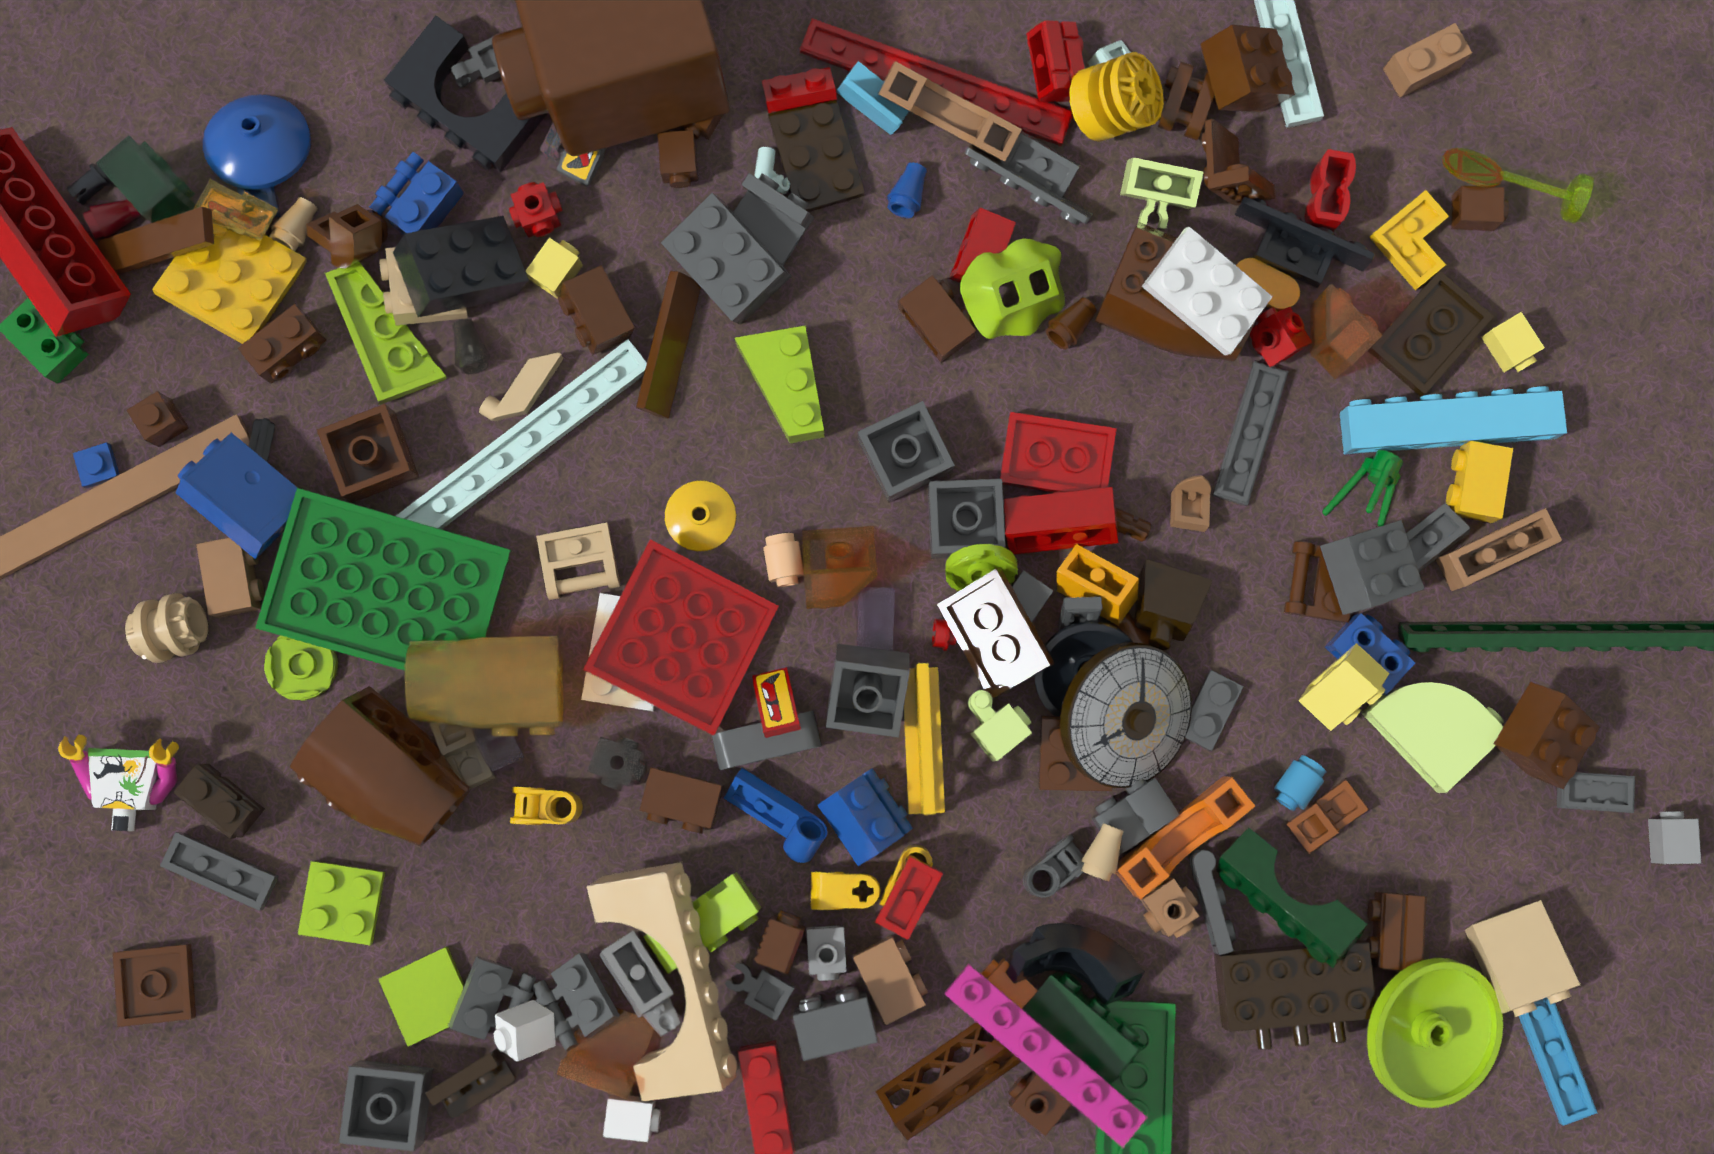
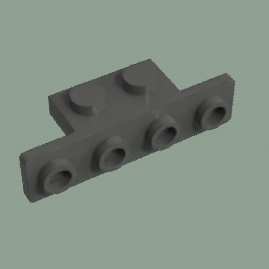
(1038, 170)

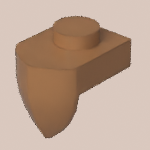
(1191, 504)

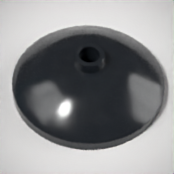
(1069, 650)

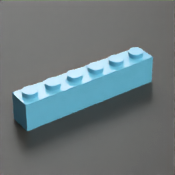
(1452, 422)

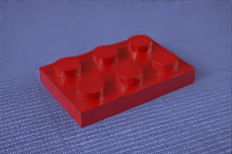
(1056, 454)

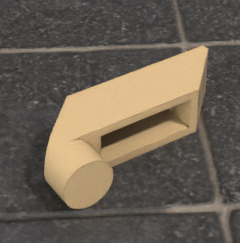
(523, 390)

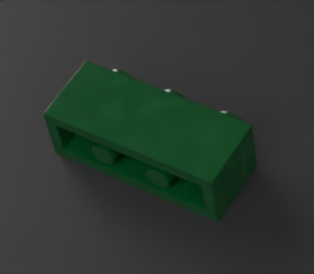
(1084, 1026)

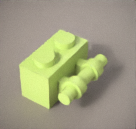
(998, 730)

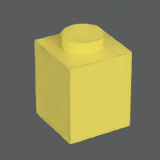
(554, 266)
(1513, 343)

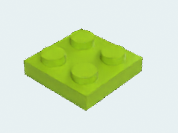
(341, 903)

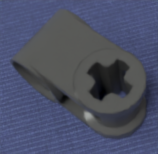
(1057, 866)

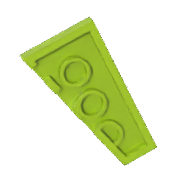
(385, 349)

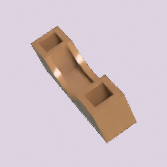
(949, 111)

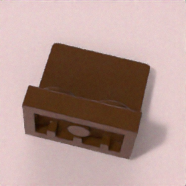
(1225, 173)

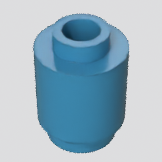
(1299, 783)

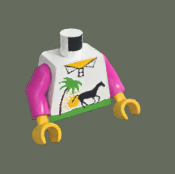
(123, 777)

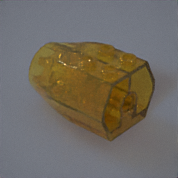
(487, 683)

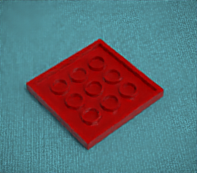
(680, 637)

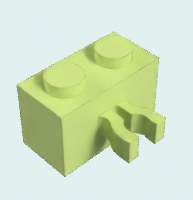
(1160, 184)

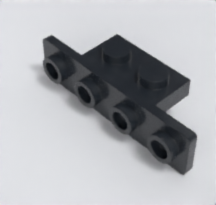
(1300, 247)

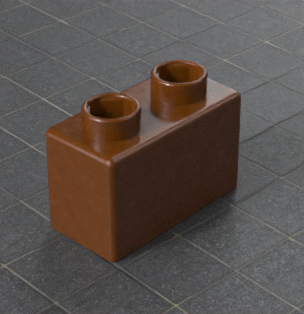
(611, 68)

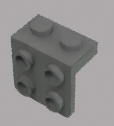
(773, 217)

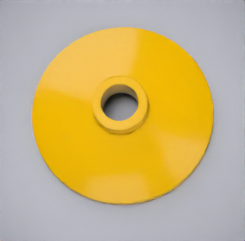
(710, 531)

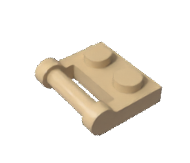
(575, 549)

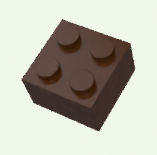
(1247, 68)
(367, 453)
(1547, 735)

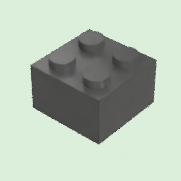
(905, 451)
(964, 515)
(1372, 567)
(868, 690)
(834, 1023)
(386, 1105)

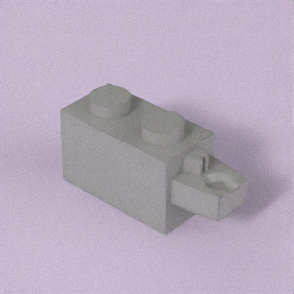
(641, 982)

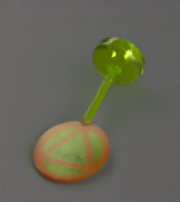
(1484, 172)

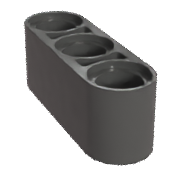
(749, 743)

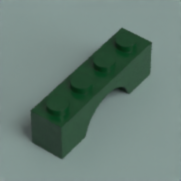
(1325, 929)

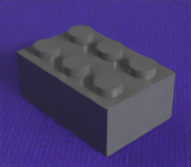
(726, 259)

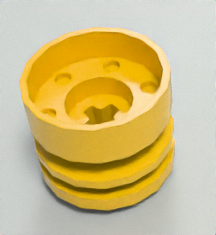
(1116, 97)

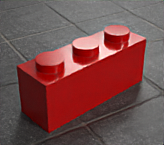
(1061, 520)
(766, 1098)

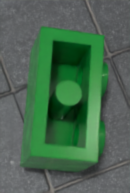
(35, 340)

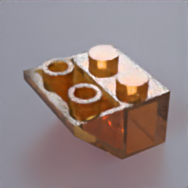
(1339, 331)

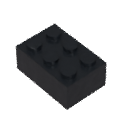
(460, 265)

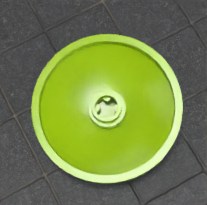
(1434, 1032)

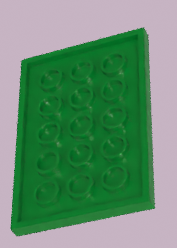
(377, 581)

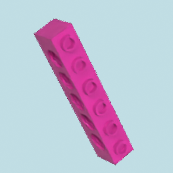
(1045, 1055)

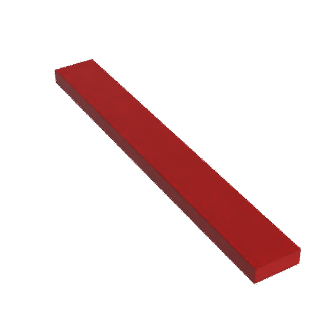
(1026, 112)

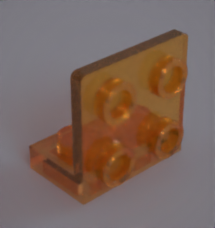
(609, 1055)

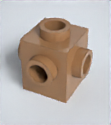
(1157, 904)

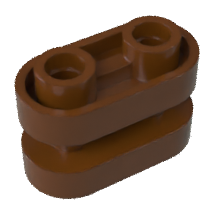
(1179, 81)

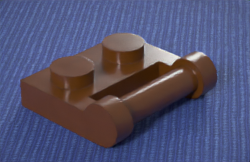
(1325, 601)

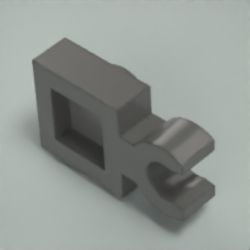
(766, 993)

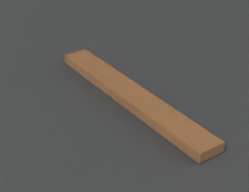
(108, 500)

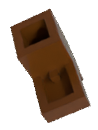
(347, 235)

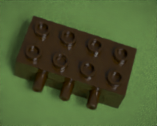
(1293, 989)

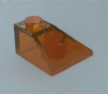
(837, 564)

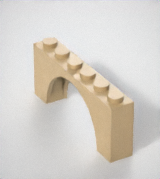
(661, 906)

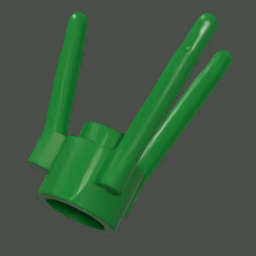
(1383, 473)

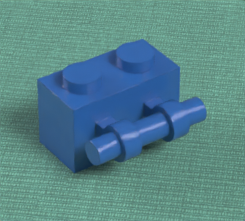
(423, 202)
(865, 816)

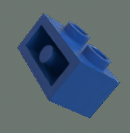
(1367, 634)

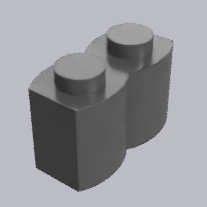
(1137, 813)

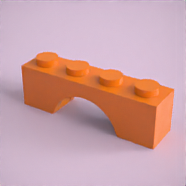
(1198, 821)

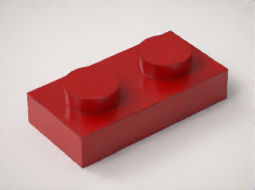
(799, 89)
(909, 897)

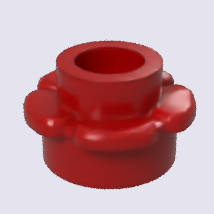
(943, 635)

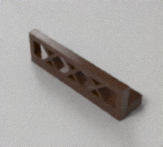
(951, 1086)

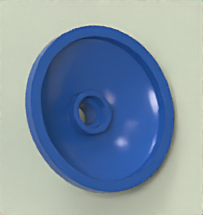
(259, 155)

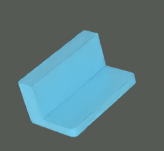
(862, 90)

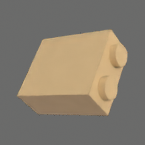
(1522, 958)

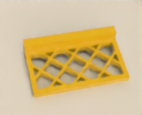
(923, 742)

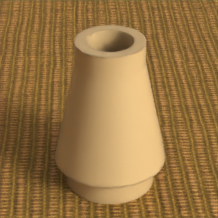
(292, 226)
(1103, 854)

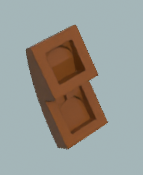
(1327, 816)

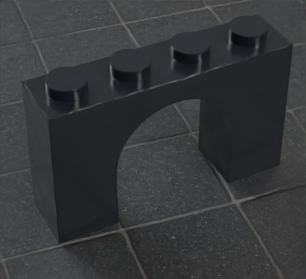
(419, 82)

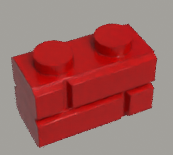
(1055, 58)

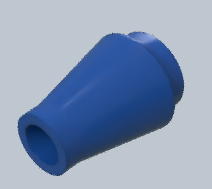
(907, 193)

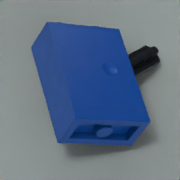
(240, 489)

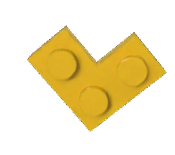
(1403, 239)

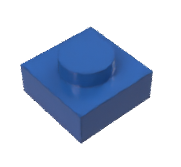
(96, 465)

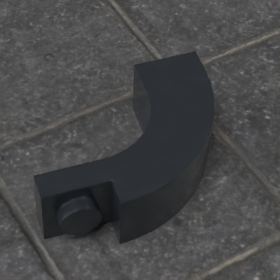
(1082, 952)

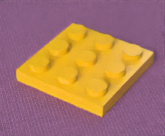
(231, 282)

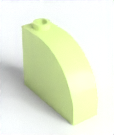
(1436, 730)

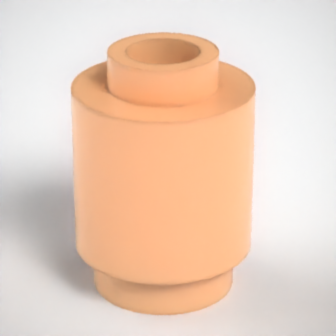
(783, 559)

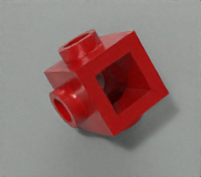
(544, 217)
(1279, 335)

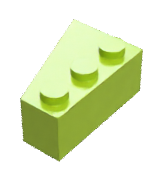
(786, 377)
(719, 912)

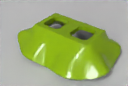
(1015, 264)

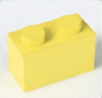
(1344, 688)

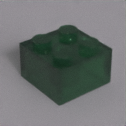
(147, 180)

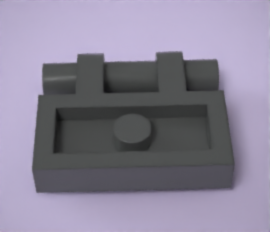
(483, 995)
(585, 997)

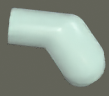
(765, 165)

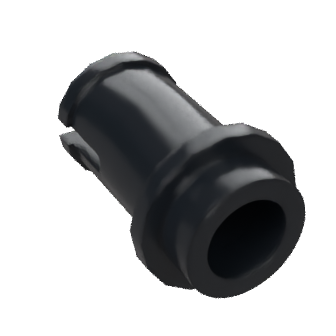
(92, 180)

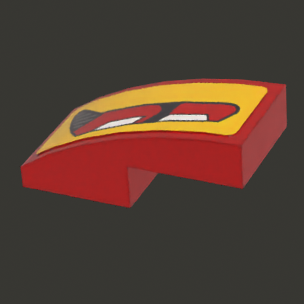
(776, 702)

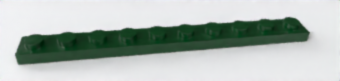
(1559, 635)

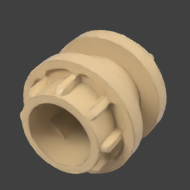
(166, 627)

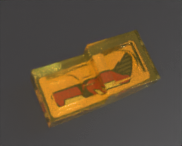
(237, 212)

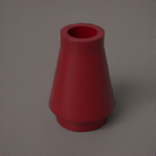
(110, 217)

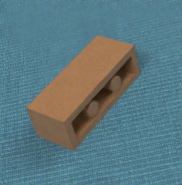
(1498, 549)

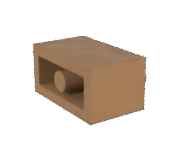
(1427, 60)
(229, 578)
(889, 979)

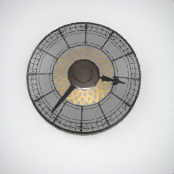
(1126, 714)

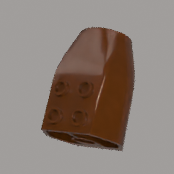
(1139, 314)
(380, 769)

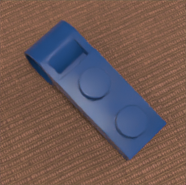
(779, 812)

